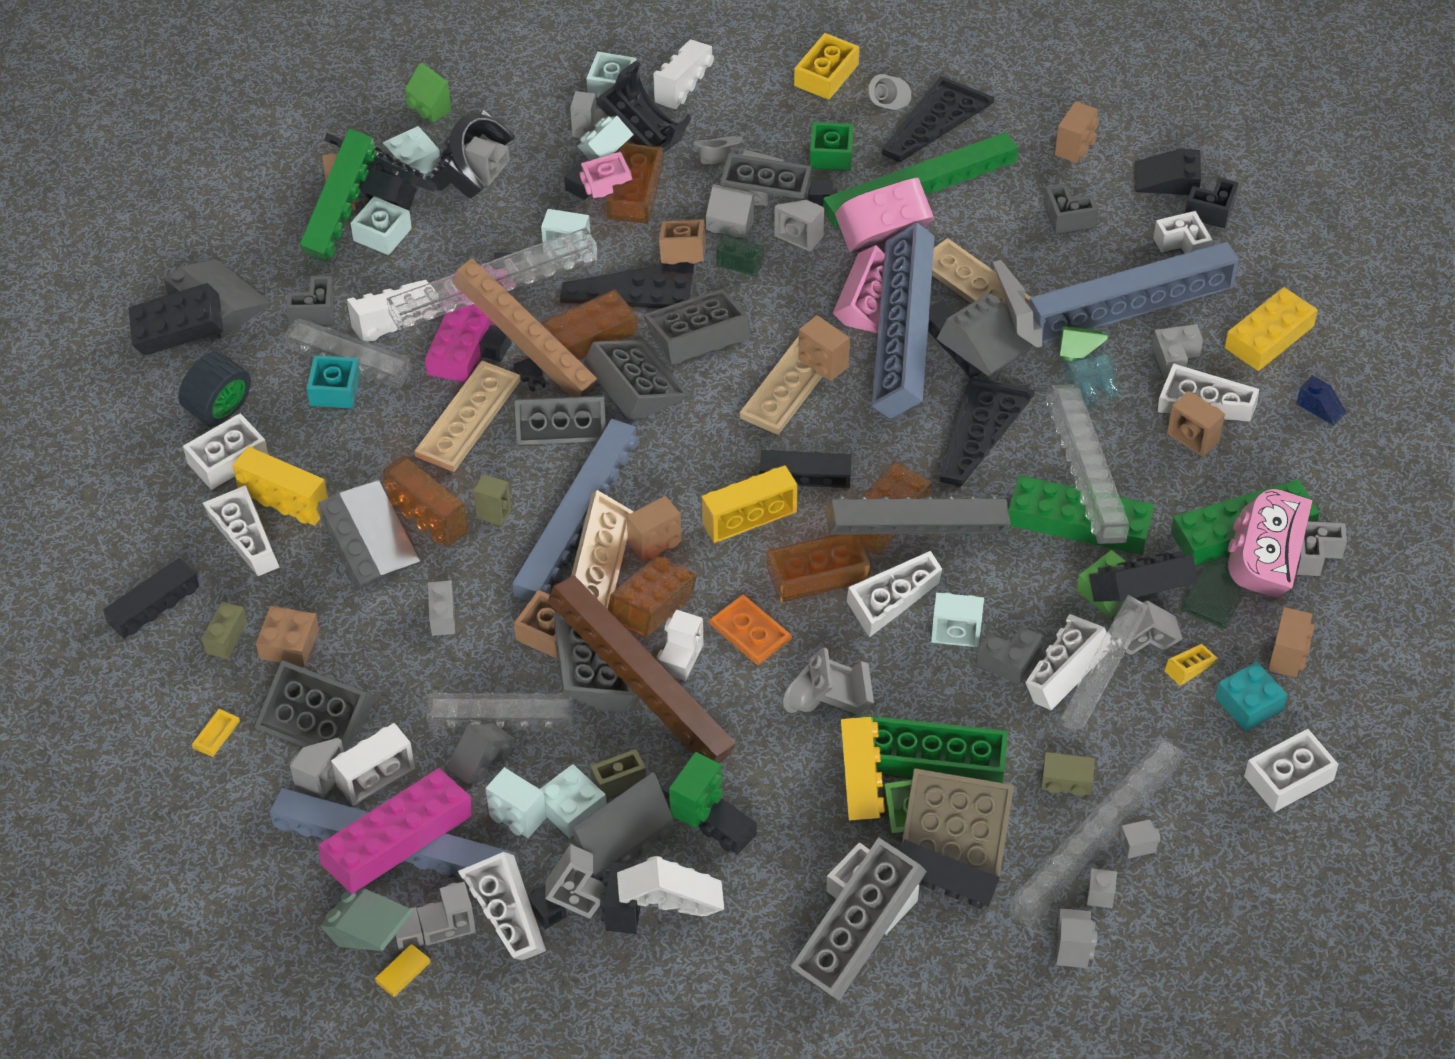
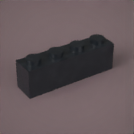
(937, 317)
(810, 468)
(151, 598)
(724, 823)
(952, 875)

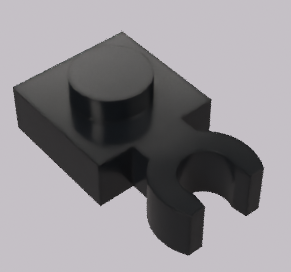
(529, 372)

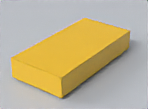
(215, 732)
(402, 970)

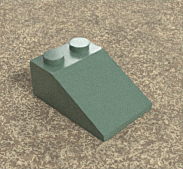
(364, 920)

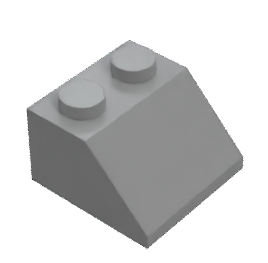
(730, 211)
(799, 223)
(313, 768)

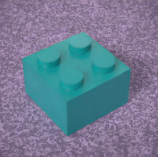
(333, 382)
(1251, 696)

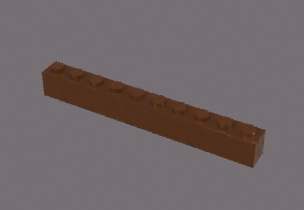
(640, 670)

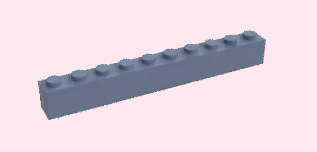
(567, 523)
(325, 818)

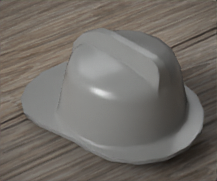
(891, 90)
(717, 149)
(800, 693)

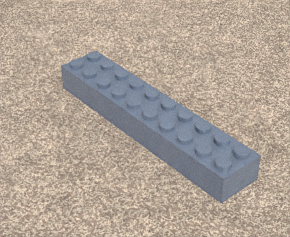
(1136, 290)
(903, 321)

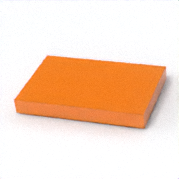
(750, 629)

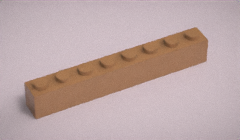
(523, 329)

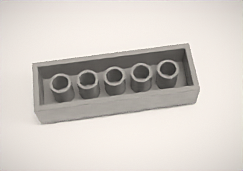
(858, 918)

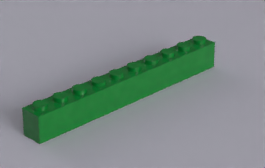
(937, 172)

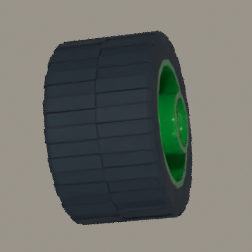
(214, 388)

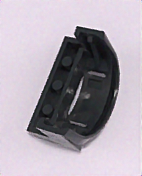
(641, 116)
(453, 164)

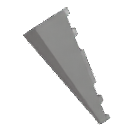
(1019, 310)

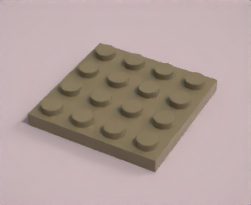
(959, 818)

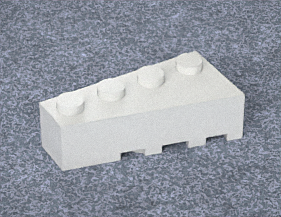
(681, 73)
(371, 315)
(1232, 398)
(240, 524)
(892, 591)
(1064, 661)
(670, 887)
(505, 902)

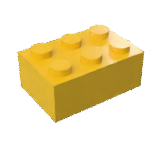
(826, 66)

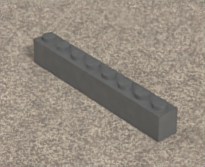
(917, 516)

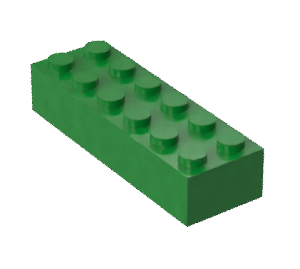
(338, 195)
(1059, 512)
(1210, 529)
(940, 749)

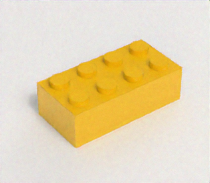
(1271, 328)
(280, 485)
(749, 504)
(861, 768)

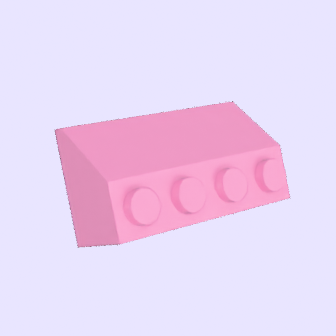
(862, 292)

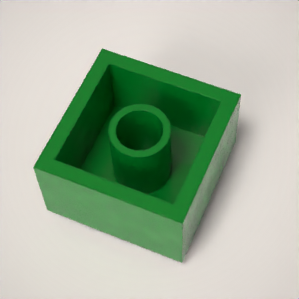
(831, 146)
(696, 790)

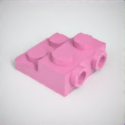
(604, 172)

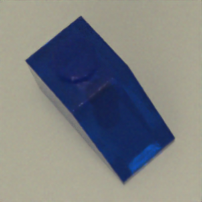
(1320, 400)

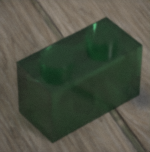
(740, 256)

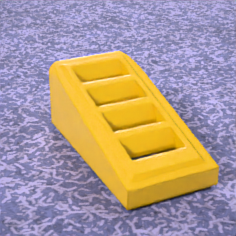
(1182, 674)

